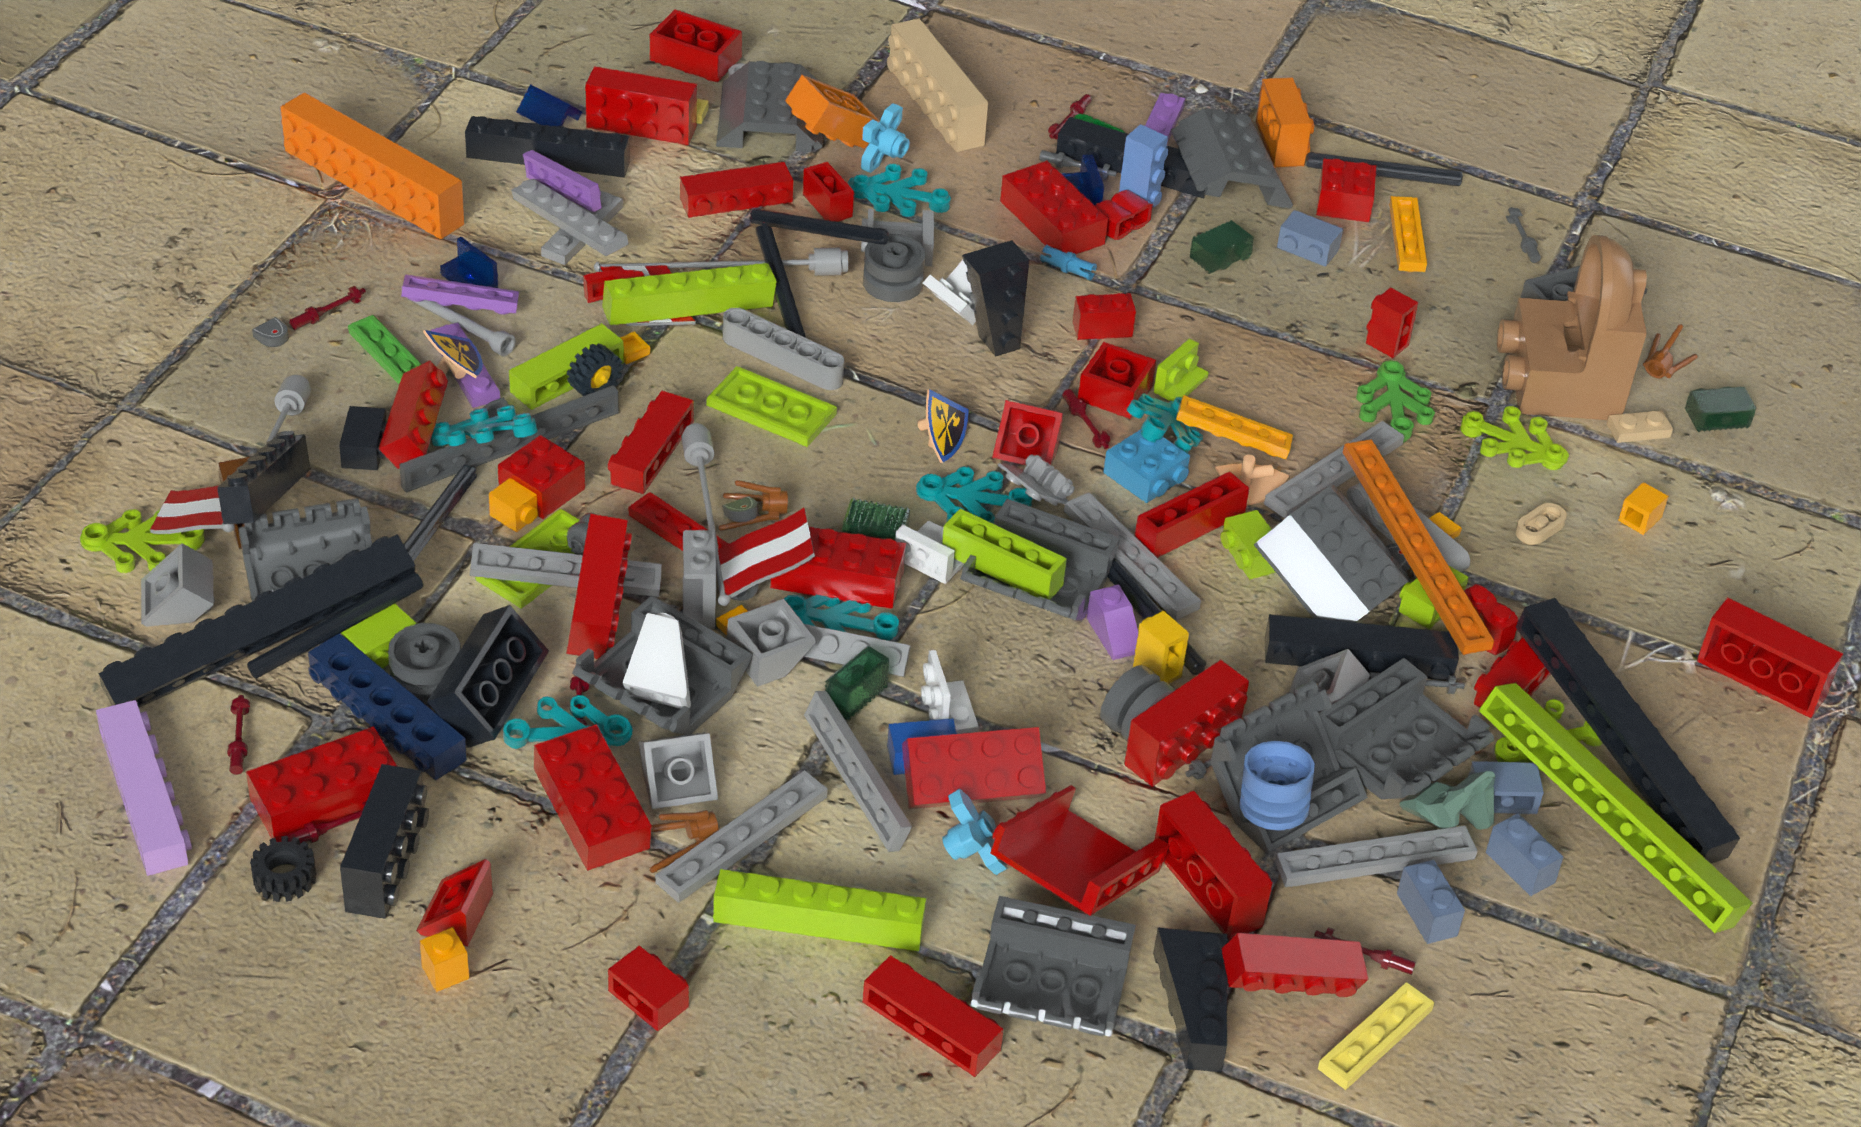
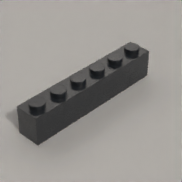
(1108, 147)
(572, 148)
(264, 478)
(1377, 647)

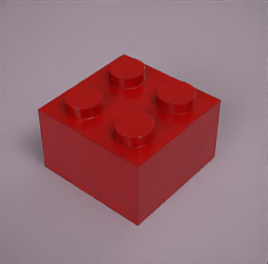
(1346, 190)
(1116, 379)
(547, 472)

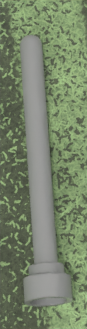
(500, 342)

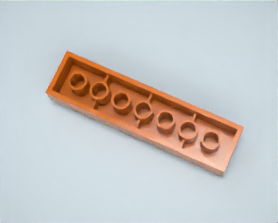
(373, 165)

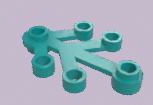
(895, 192)
(481, 427)
(1154, 428)
(938, 489)
(884, 624)
(570, 724)

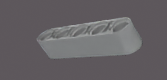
(783, 348)
(1452, 551)

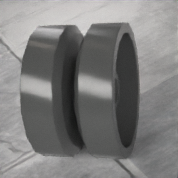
(895, 269)
(421, 657)
(1131, 696)

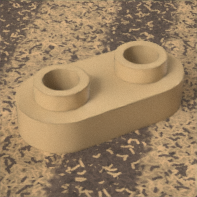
(1540, 523)

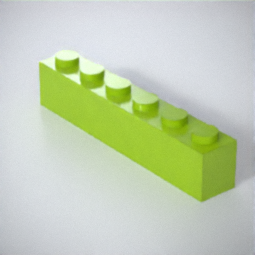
(688, 293)
(819, 910)

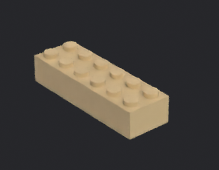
(938, 85)

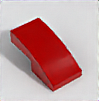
(595, 282)

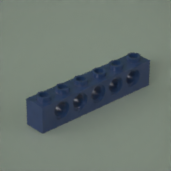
(387, 706)

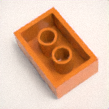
(830, 111)
(1284, 122)

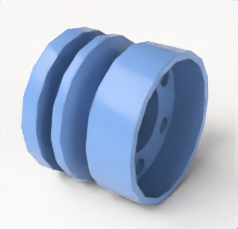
(1277, 785)

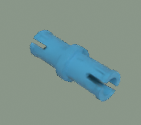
(1068, 262)

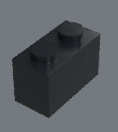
(362, 438)

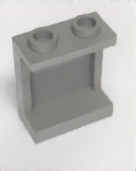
(921, 232)
(699, 576)

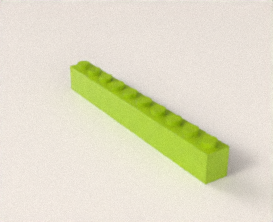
(1616, 808)

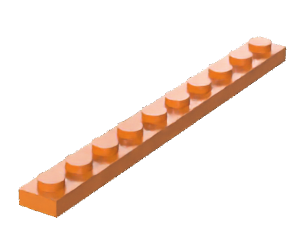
(1418, 548)

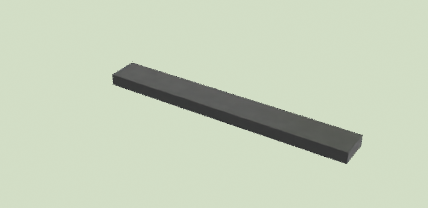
(549, 423)

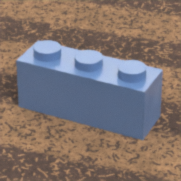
(1144, 163)

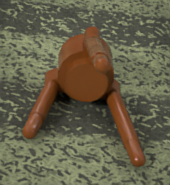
(1660, 362)
(772, 500)
(697, 825)

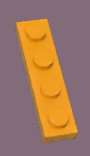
(1408, 234)
(1234, 427)

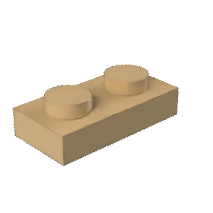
(1639, 426)

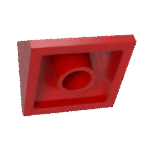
(1027, 432)
(459, 902)

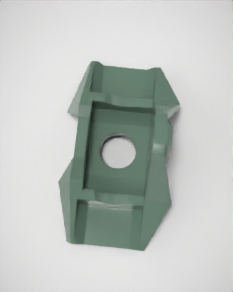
(1443, 803)

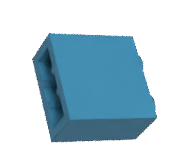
(1146, 466)

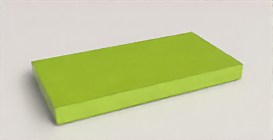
(771, 406)
(547, 536)

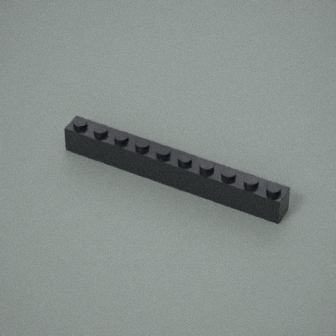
(257, 624)
(1626, 730)

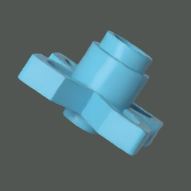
(884, 139)
(972, 833)

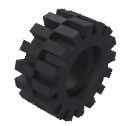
(283, 854)

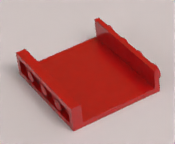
(1073, 855)

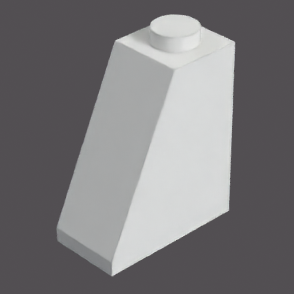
(658, 663)

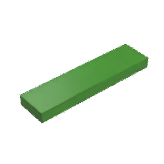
(383, 346)

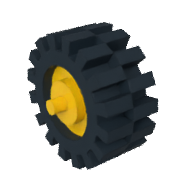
(594, 370)

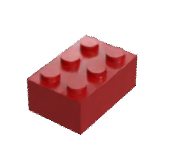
(695, 45)

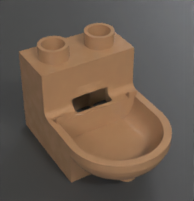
(1582, 351)

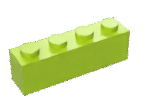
(546, 374)
(1005, 555)

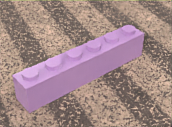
(142, 787)

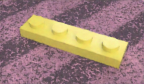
(1375, 1036)

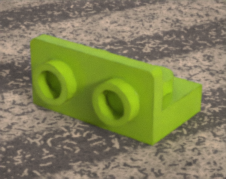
(1179, 372)

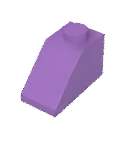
(1113, 621)

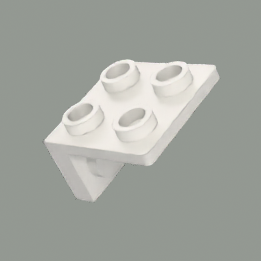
(954, 292)
(927, 552)
(945, 698)

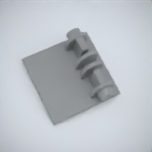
(1040, 480)

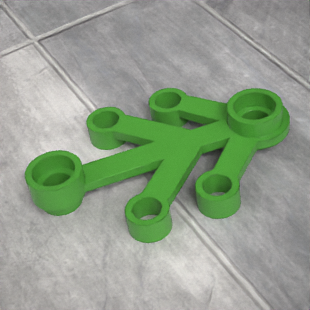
(1393, 375)

